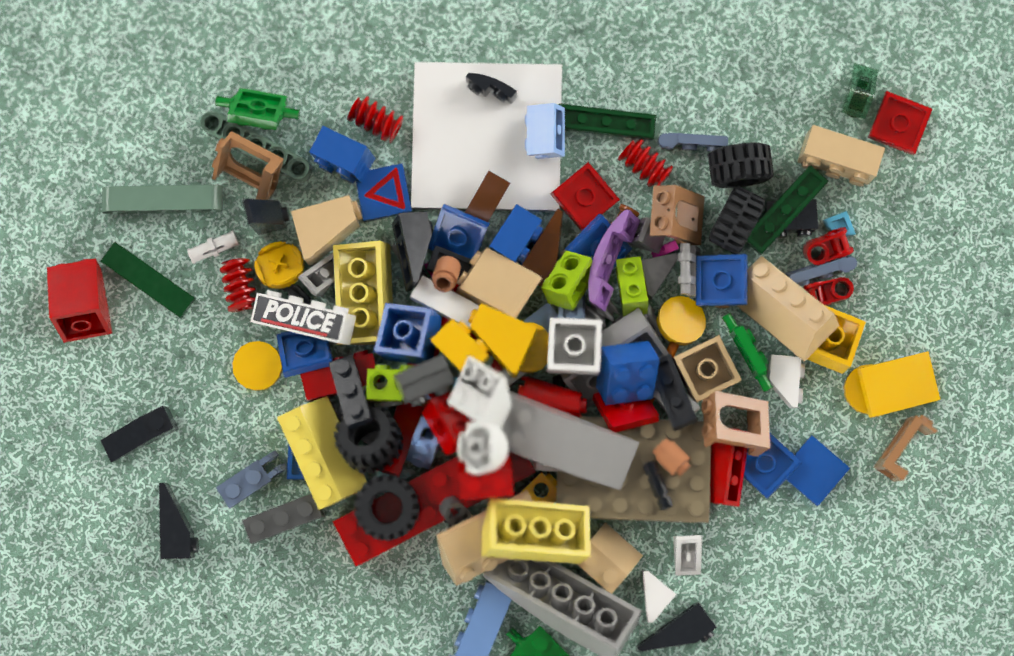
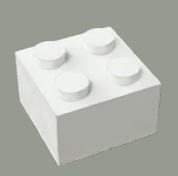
(574, 346)

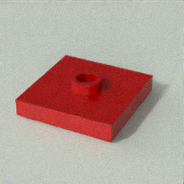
(900, 123)
(584, 196)
(626, 415)

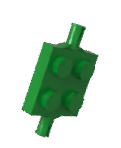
(257, 109)
(744, 341)
(536, 644)

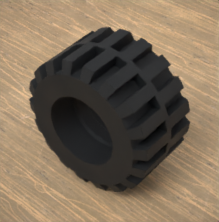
(740, 165)
(737, 220)
(378, 453)
(365, 500)

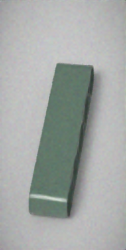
(290, 160)
(162, 198)

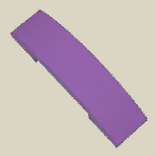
(620, 230)

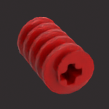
(375, 119)
(646, 163)
(238, 284)

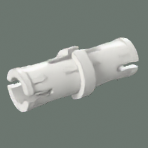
(213, 247)

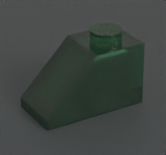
(860, 91)

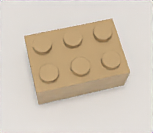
(841, 155)

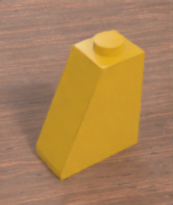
(504, 336)

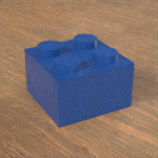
(342, 155)
(517, 235)
(407, 333)
(627, 372)

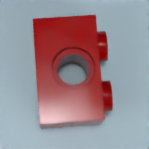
(445, 422)

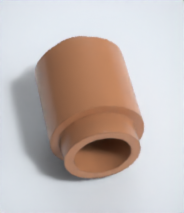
(446, 273)
(672, 457)

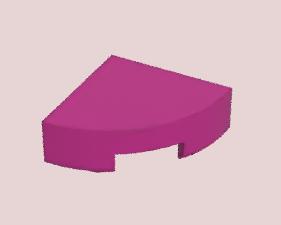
(666, 249)

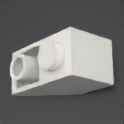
(785, 376)

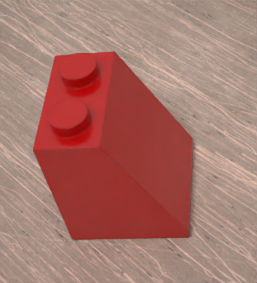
(78, 300)
(487, 485)

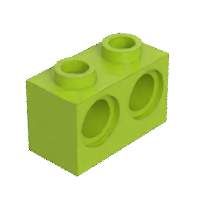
(568, 280)
(631, 285)
(390, 392)

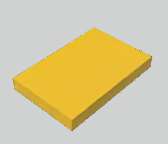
(898, 384)

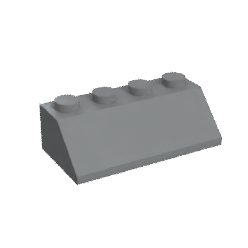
(629, 329)

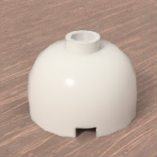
(482, 448)

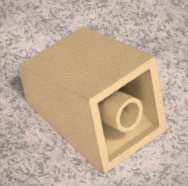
(325, 226)
(497, 282)

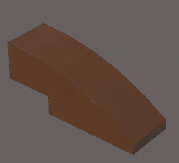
(487, 196)

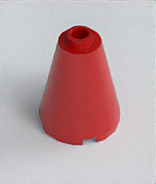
(554, 396)

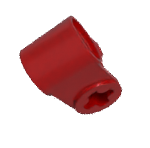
(829, 246)
(826, 290)

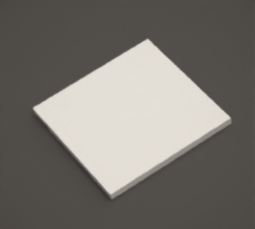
(468, 134)

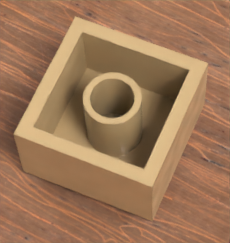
(706, 369)

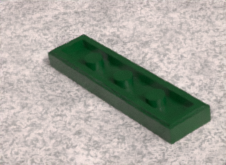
(609, 122)
(786, 209)
(148, 280)

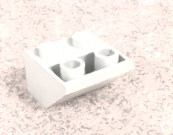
(481, 394)

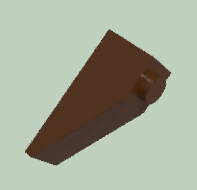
(546, 249)

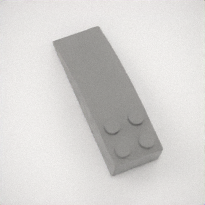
(567, 442)
(568, 603)

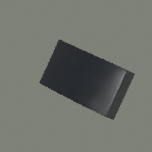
(484, 84)

